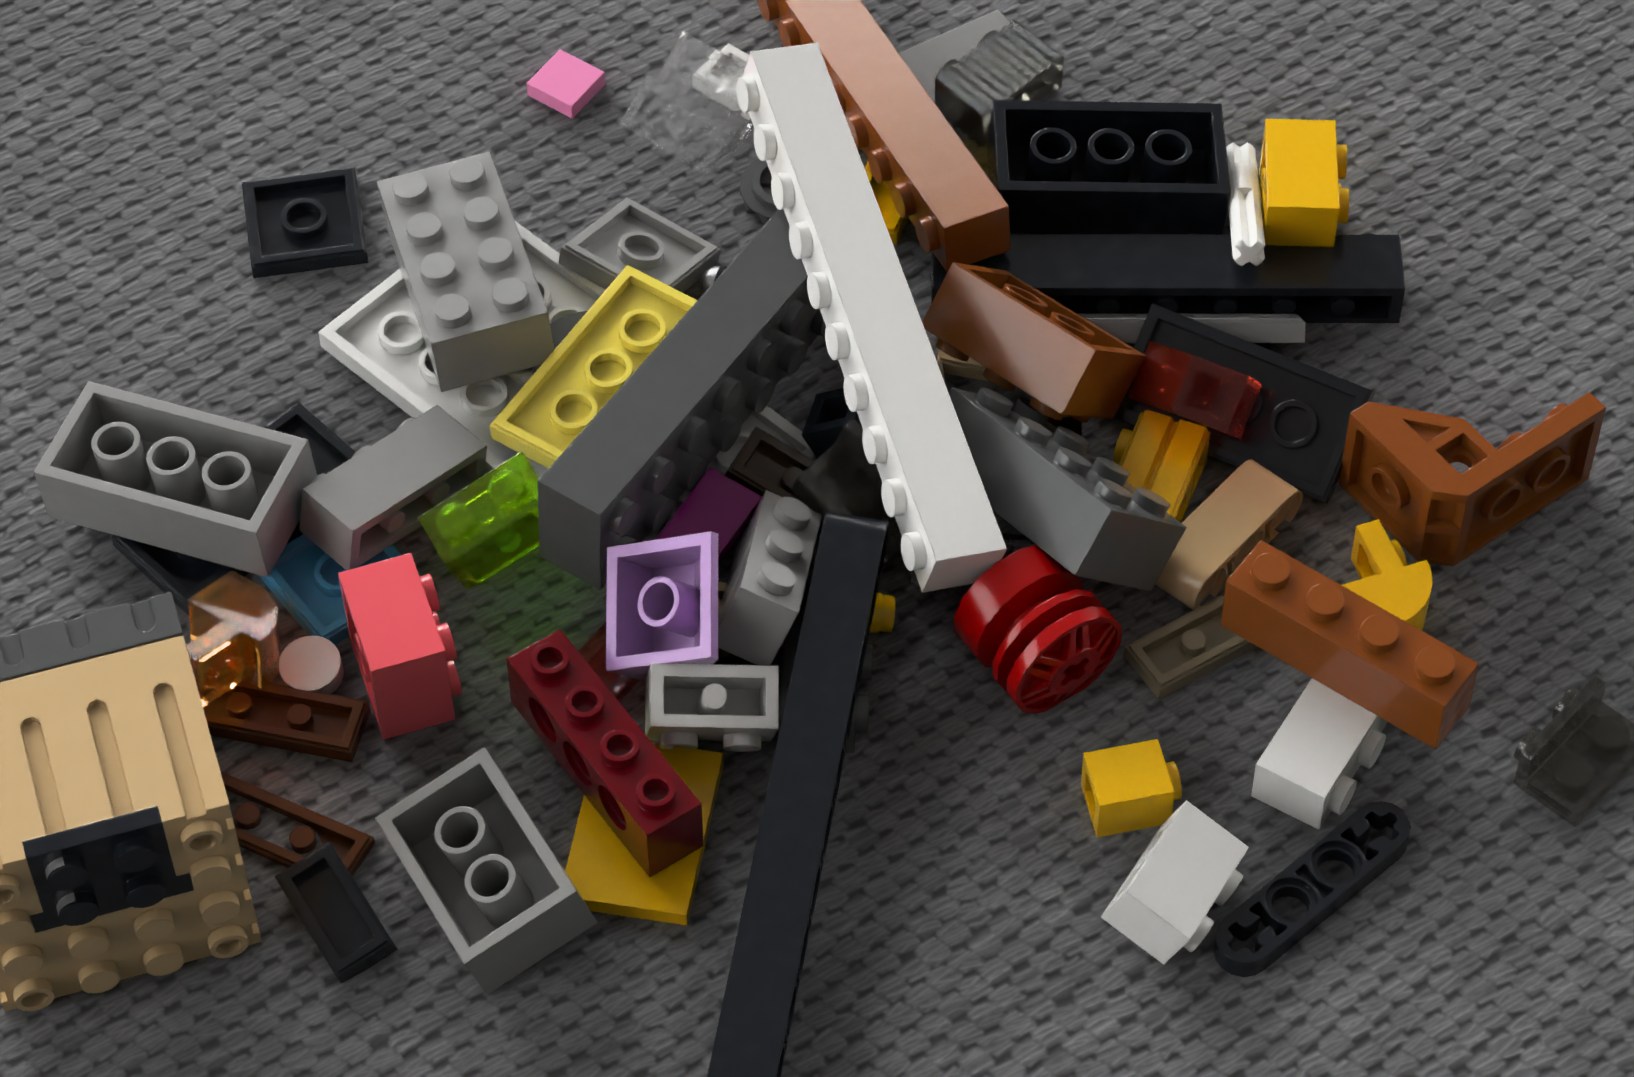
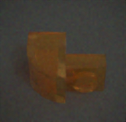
(233, 636)

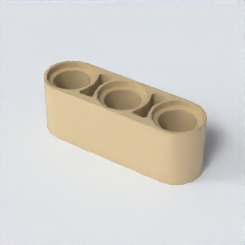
(1226, 531)

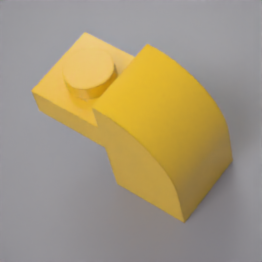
(1387, 577)

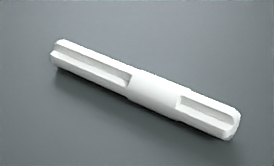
(1245, 205)

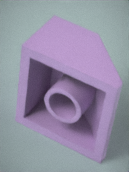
(662, 603)

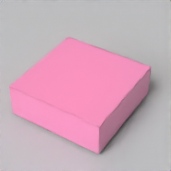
(566, 83)

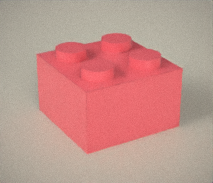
(400, 645)

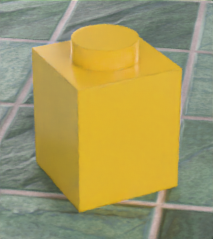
(1129, 787)

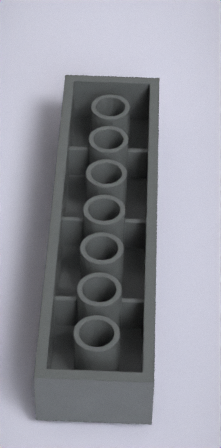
(679, 408)

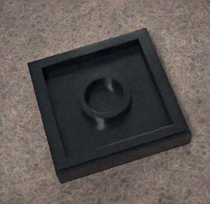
(304, 222)

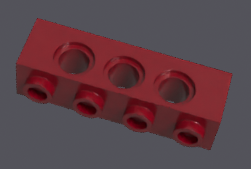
(605, 753)

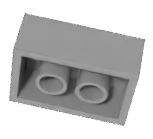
(485, 871)

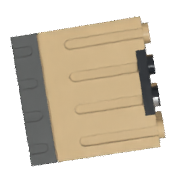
(110, 809)

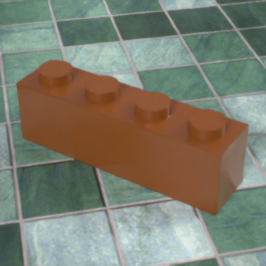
(1349, 644)

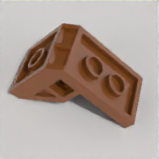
(1403, 475)

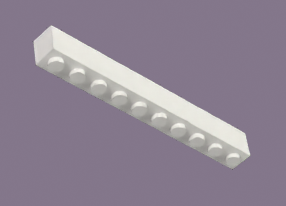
(870, 318)

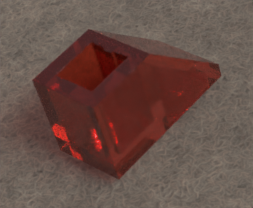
(1195, 389)

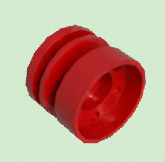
(1037, 629)

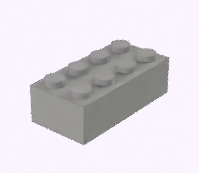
(466, 271)
(176, 478)

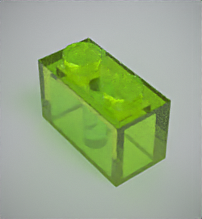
(487, 522)

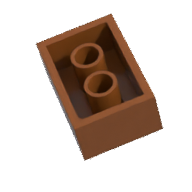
(1031, 343)

